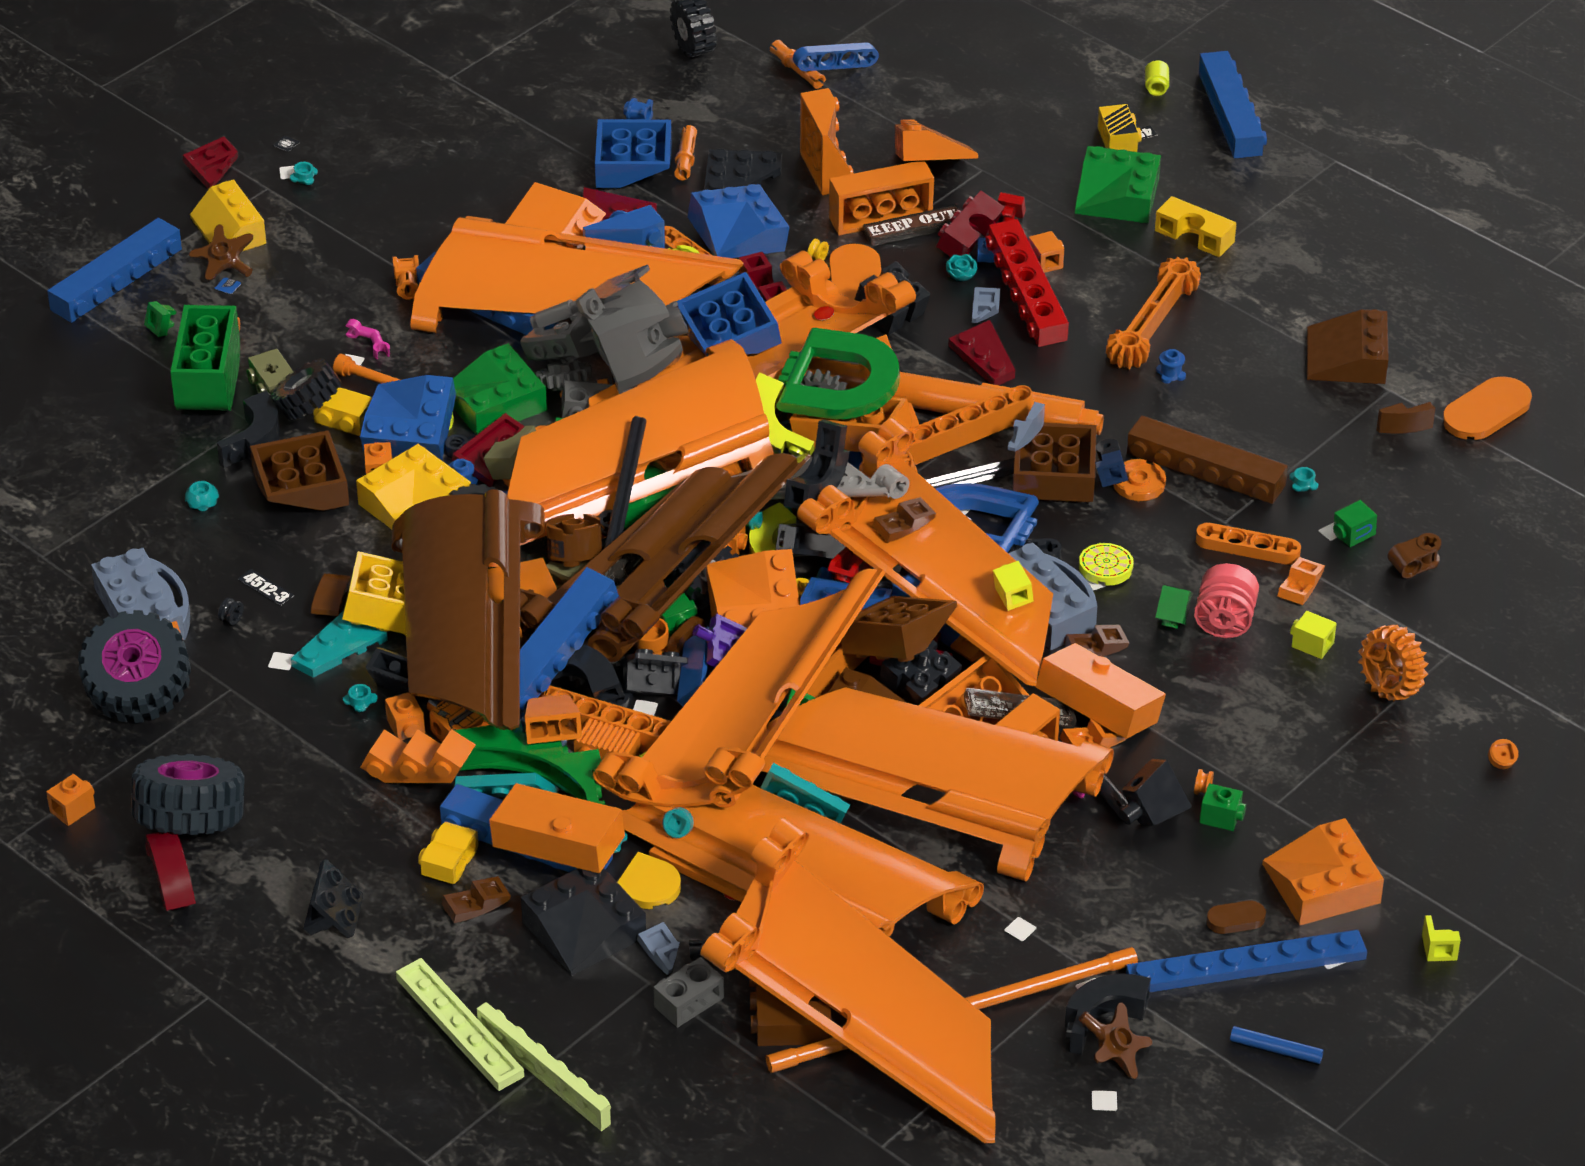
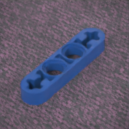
(836, 53)

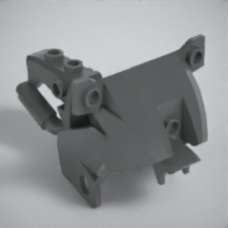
(618, 321)

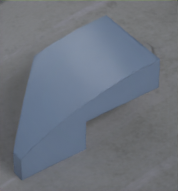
(985, 303)
(1026, 430)
(660, 946)

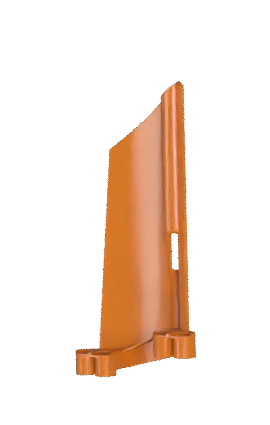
(515, 271)
(795, 314)
(701, 409)
(946, 555)
(721, 732)
(994, 777)
(861, 870)
(899, 1014)

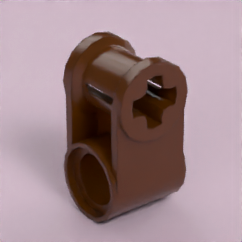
(1415, 555)

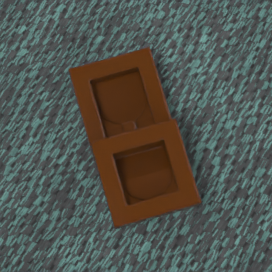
(1399, 419)
(908, 518)
(330, 594)
(1102, 641)
(481, 898)

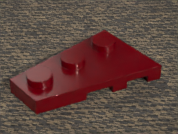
(612, 202)
(984, 353)
(478, 447)

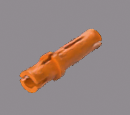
(786, 56)
(684, 158)

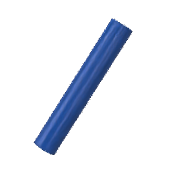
(1276, 1045)

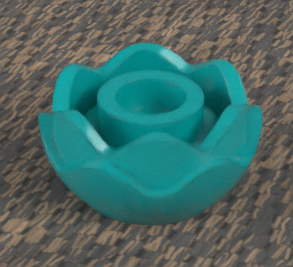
(961, 267)
(201, 495)

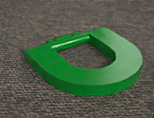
(839, 403)

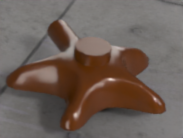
(223, 253)
(1116, 1040)

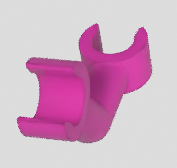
(356, 329)

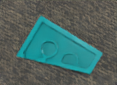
(333, 644)
(501, 784)
(804, 793)

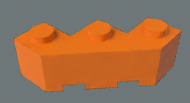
(419, 760)

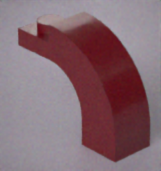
(170, 869)

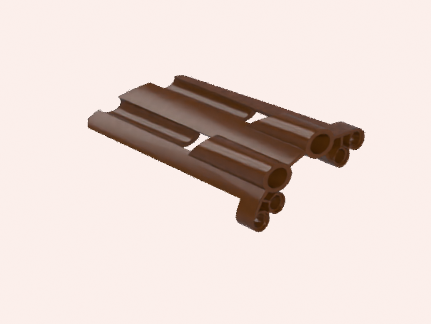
(701, 507)

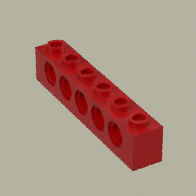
(1027, 283)

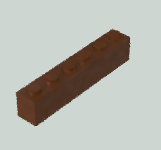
(1207, 459)

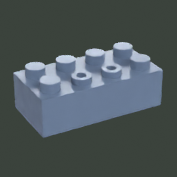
(140, 583)
(1073, 598)

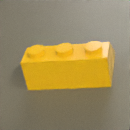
(232, 209)

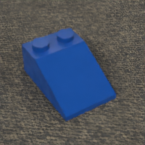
(635, 227)

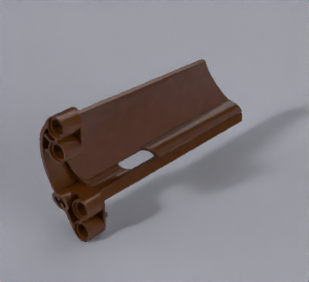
(456, 635)

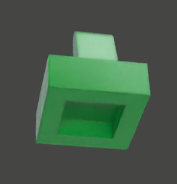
(158, 318)

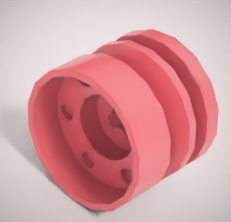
(1226, 600)

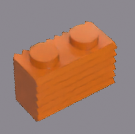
(607, 739)

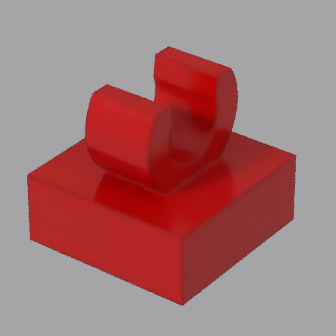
(1013, 205)

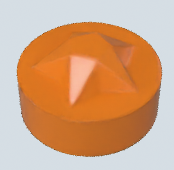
(1503, 754)

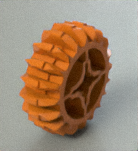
(1387, 665)

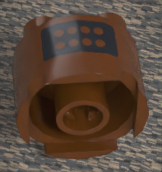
(573, 538)

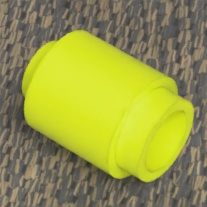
(1157, 77)

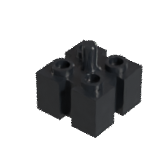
(910, 312)
(920, 676)

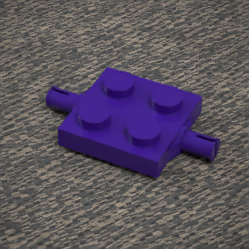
(719, 638)

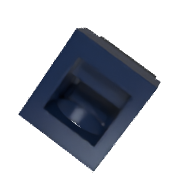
(1110, 463)

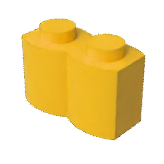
(448, 852)

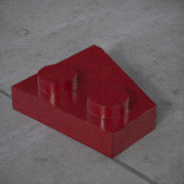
(211, 161)

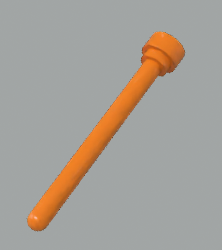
(345, 366)

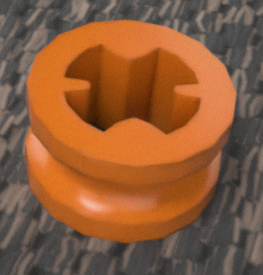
(1203, 781)

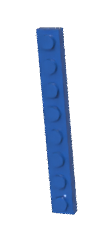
(1251, 960)

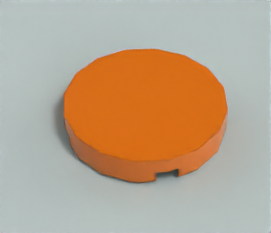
(1143, 482)

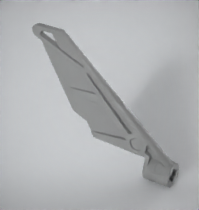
(884, 482)

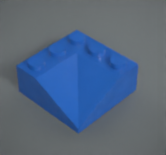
(631, 150)
(738, 221)
(730, 312)
(411, 414)

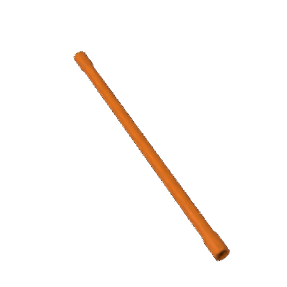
(1111, 962)

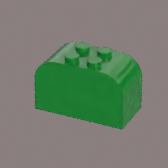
(206, 358)

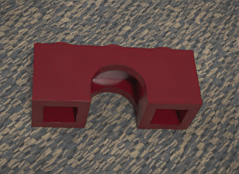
(977, 215)
(760, 273)

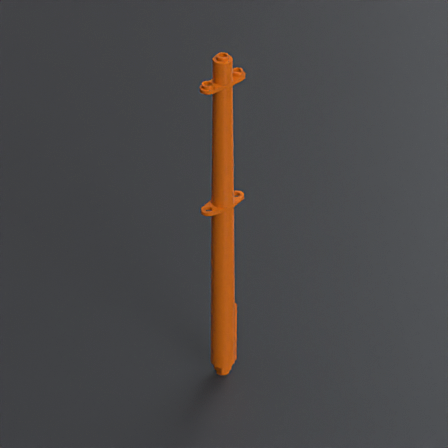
(948, 395)

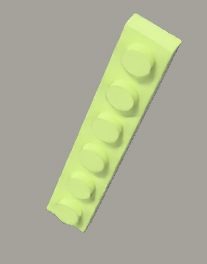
(460, 1024)
(546, 1068)

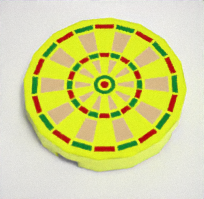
(1106, 564)

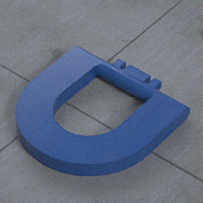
(998, 502)

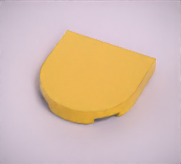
(650, 881)

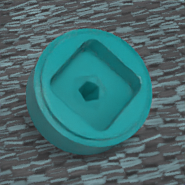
(678, 822)

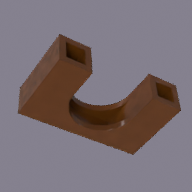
(779, 1023)

